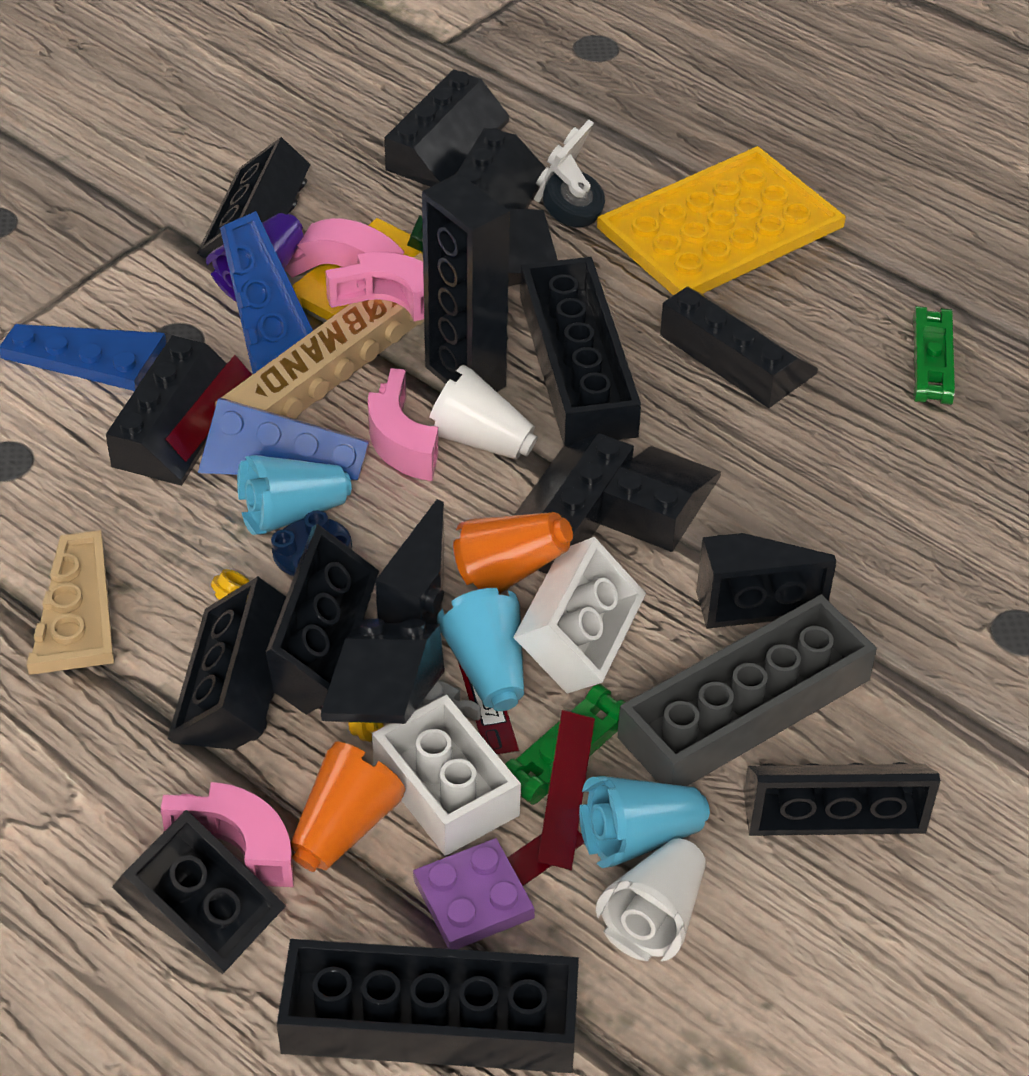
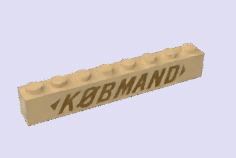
(325, 357)

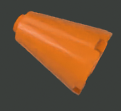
(509, 548)
(343, 806)

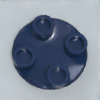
(291, 541)

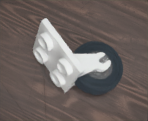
(565, 190)

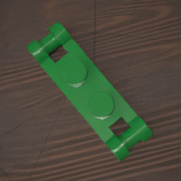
(933, 355)
(540, 755)

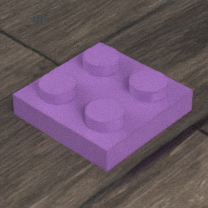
(473, 894)

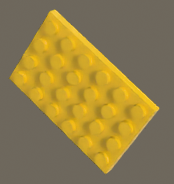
(720, 222)

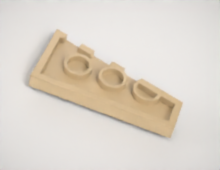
(75, 609)

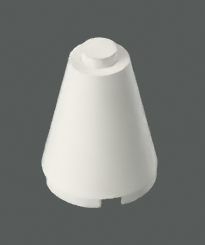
(481, 417)
(654, 902)

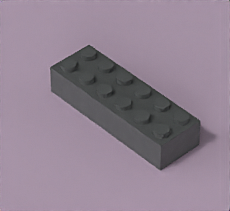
(745, 693)

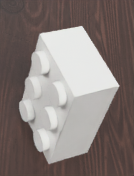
(580, 616)
(449, 775)

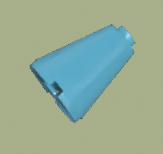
(286, 490)
(482, 640)
(637, 817)

